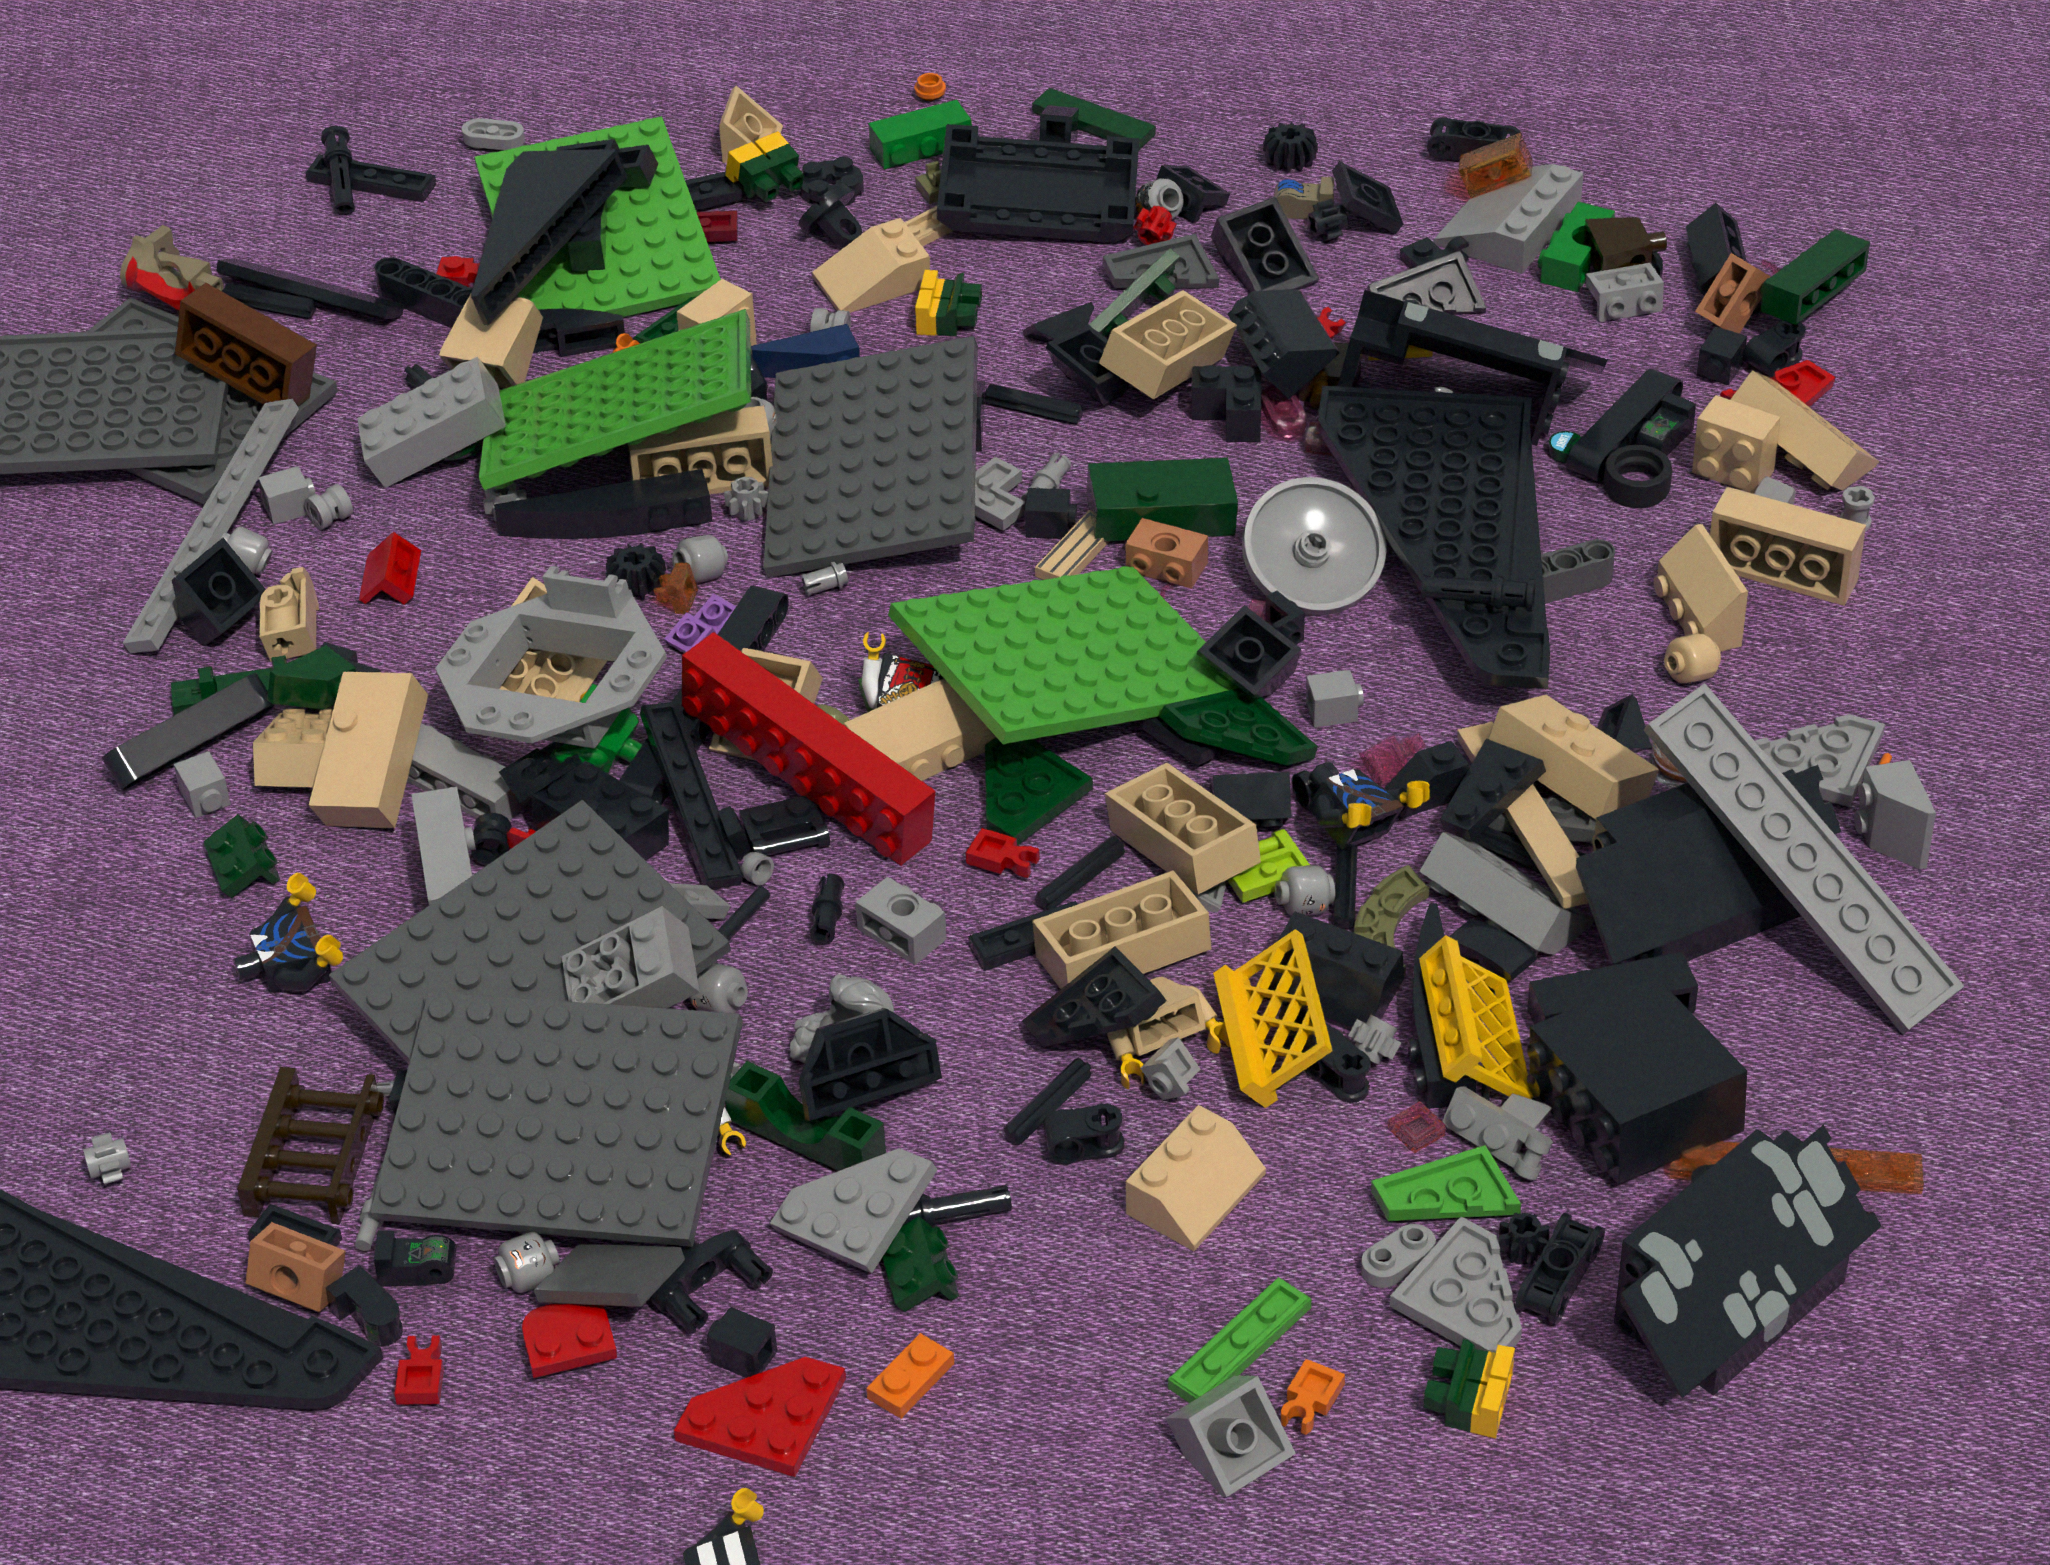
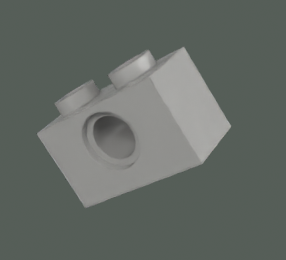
(901, 920)

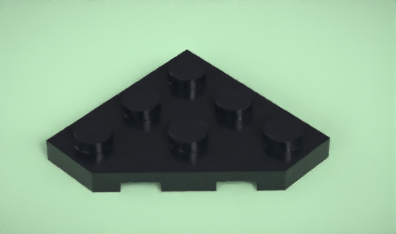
(1098, 1001)

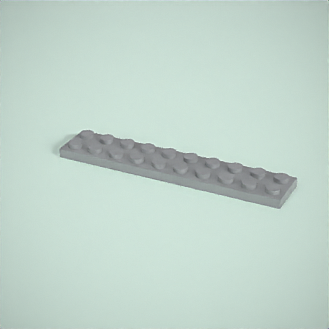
(1804, 858)

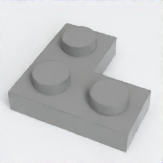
(992, 496)

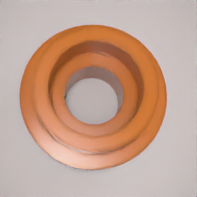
(930, 86)

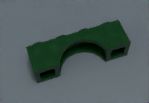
(767, 1107)

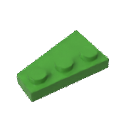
(1447, 1188)

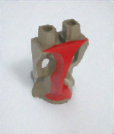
(153, 271)

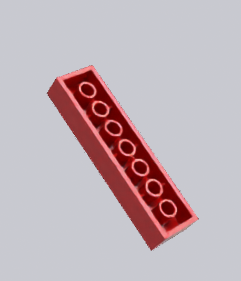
(807, 749)

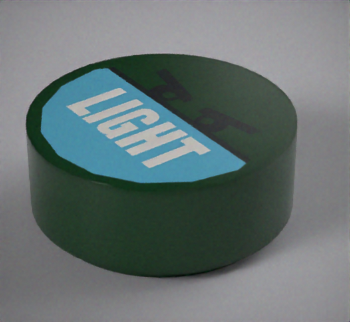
(1561, 445)

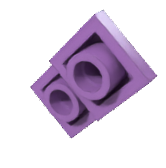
(693, 629)

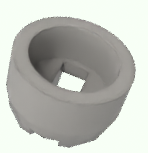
(764, 869)

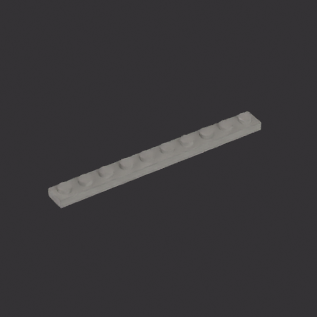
(213, 521)

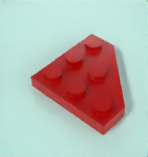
(766, 1416)

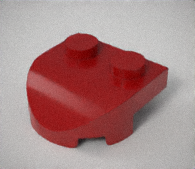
(567, 1337)

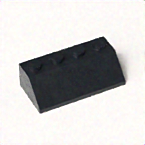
(1283, 337)

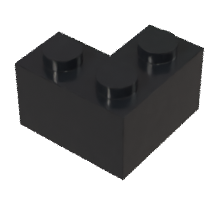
(1229, 395)

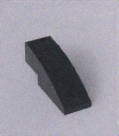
(637, 160)
(578, 331)

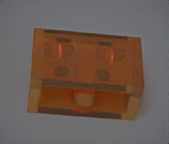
(1495, 165)

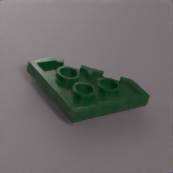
(1240, 725)
(1028, 787)

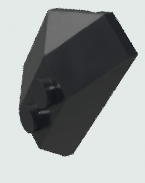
(865, 1062)

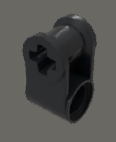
(1775, 348)
(1079, 1133)

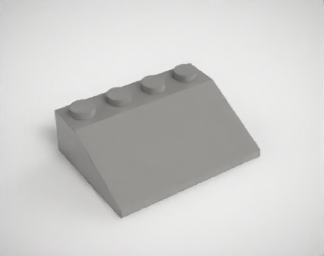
(1517, 219)

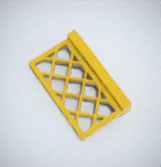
(1459, 1027)
(1248, 1029)

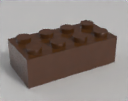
(244, 347)

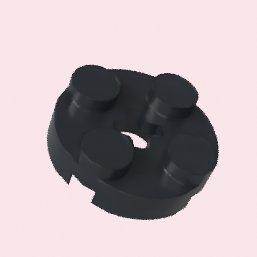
(822, 174)

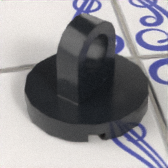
(832, 215)

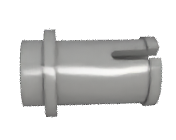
(825, 579)

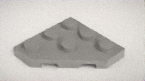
(1838, 749)
(857, 1208)
(1462, 1290)

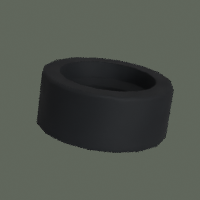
(1640, 459)

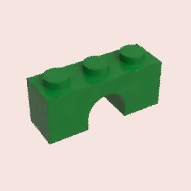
(1567, 258)

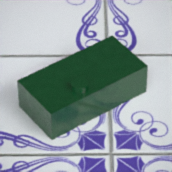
(1178, 493)

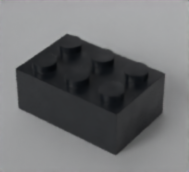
(627, 811)

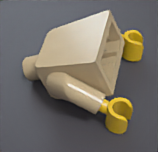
(1179, 1016)

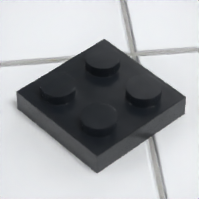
(1367, 198)

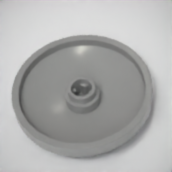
(1314, 545)

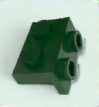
(240, 855)
(919, 1265)

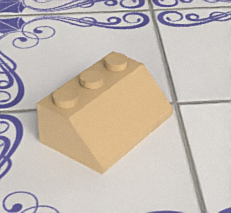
(1703, 589)
(1193, 1179)

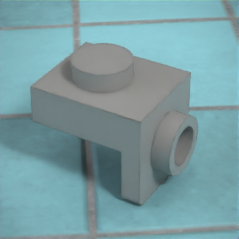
(1170, 1070)

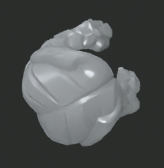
(848, 999)

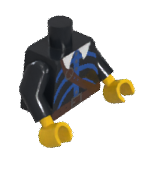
(1358, 808)
(289, 946)

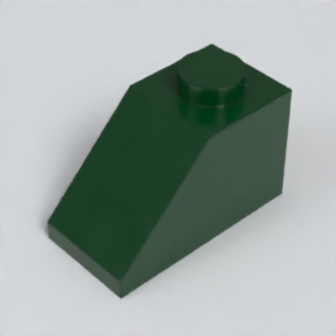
(309, 680)

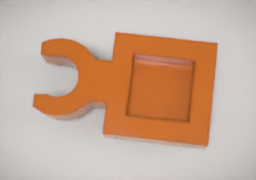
(1311, 1391)

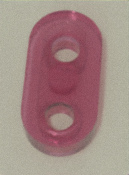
(1283, 414)

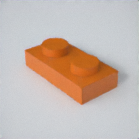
(910, 1375)

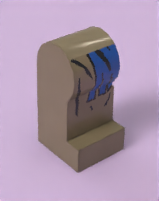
(1298, 199)

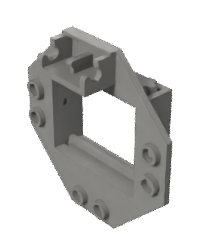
(574, 619)

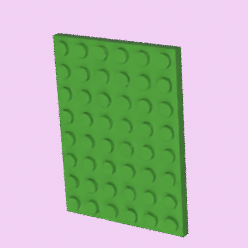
(652, 234)
(620, 399)
(1061, 652)

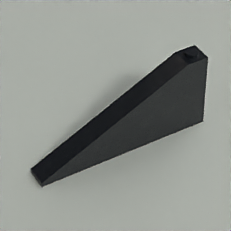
(536, 213)

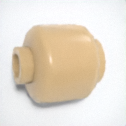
(1692, 658)

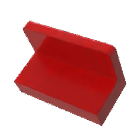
(391, 569)

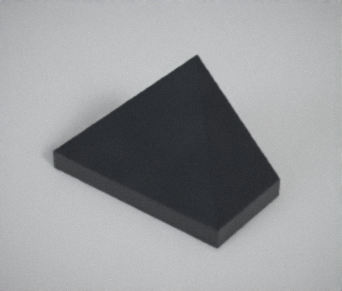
(1060, 324)
(1625, 724)

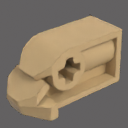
(289, 616)

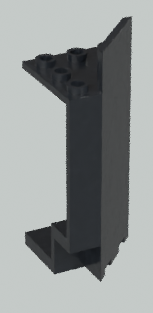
(1678, 880)

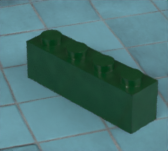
(1814, 276)

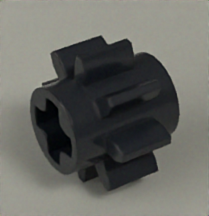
(1327, 220)
(1523, 1238)

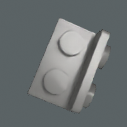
(1626, 291)

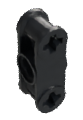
(1464, 137)
(1342, 1069)
(1560, 1268)

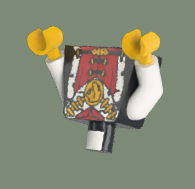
(893, 675)

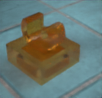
(678, 588)

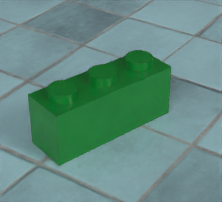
(914, 133)

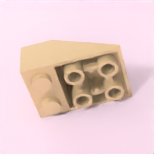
(290, 749)

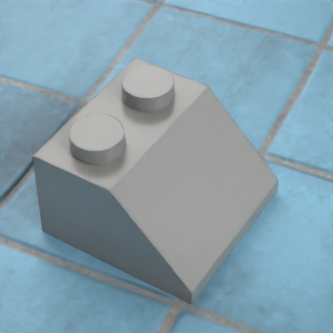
(1896, 813)
(1231, 1434)

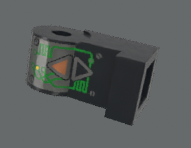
(1668, 425)
(413, 1260)
(368, 1304)

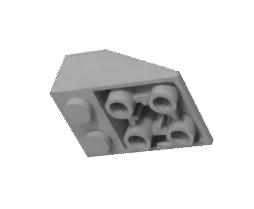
(635, 964)

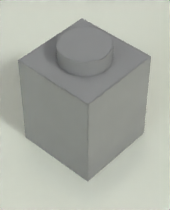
(285, 494)
(1333, 698)
(202, 784)

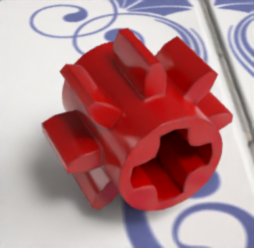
(1154, 225)

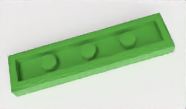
(1241, 1340)

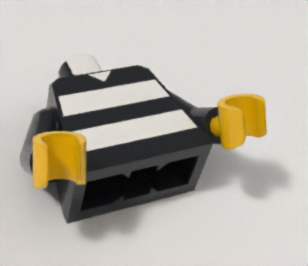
(730, 1540)

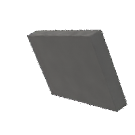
(609, 1275)

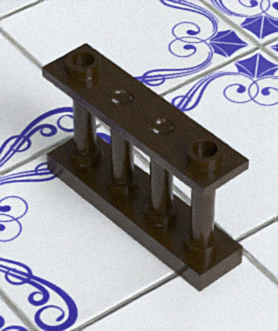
(279, 1125)

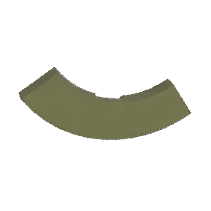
(1389, 904)

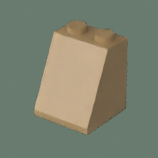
(501, 346)

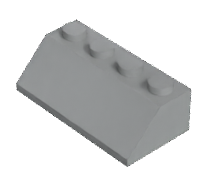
(1502, 894)

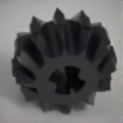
(1290, 146)
(637, 566)

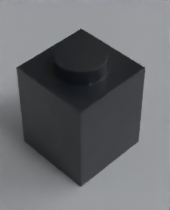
(1059, 124)
(1721, 355)
(1049, 513)
(742, 1343)

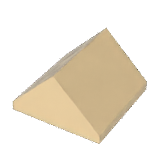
(744, 122)

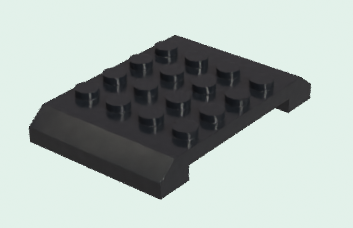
(1038, 186)

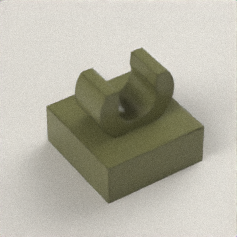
(929, 183)

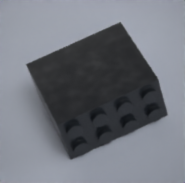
(1636, 1079)

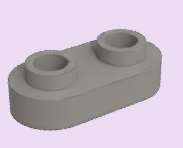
(493, 134)
(1403, 1252)

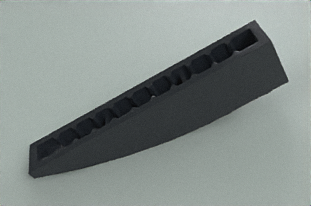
(610, 509)
(1423, 1047)

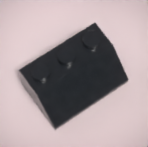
(1350, 971)

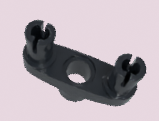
(700, 1266)

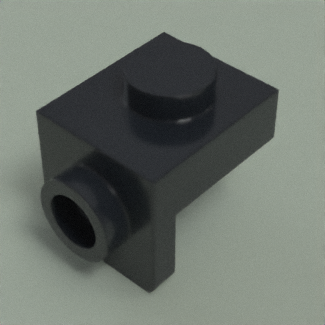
(1285, 616)

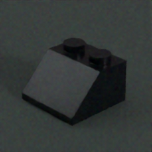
(1079, 358)
(215, 592)
(1251, 654)
(1256, 795)

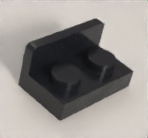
(1196, 190)

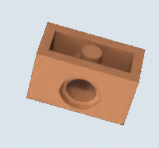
(1733, 294)
(1167, 552)
(293, 1266)

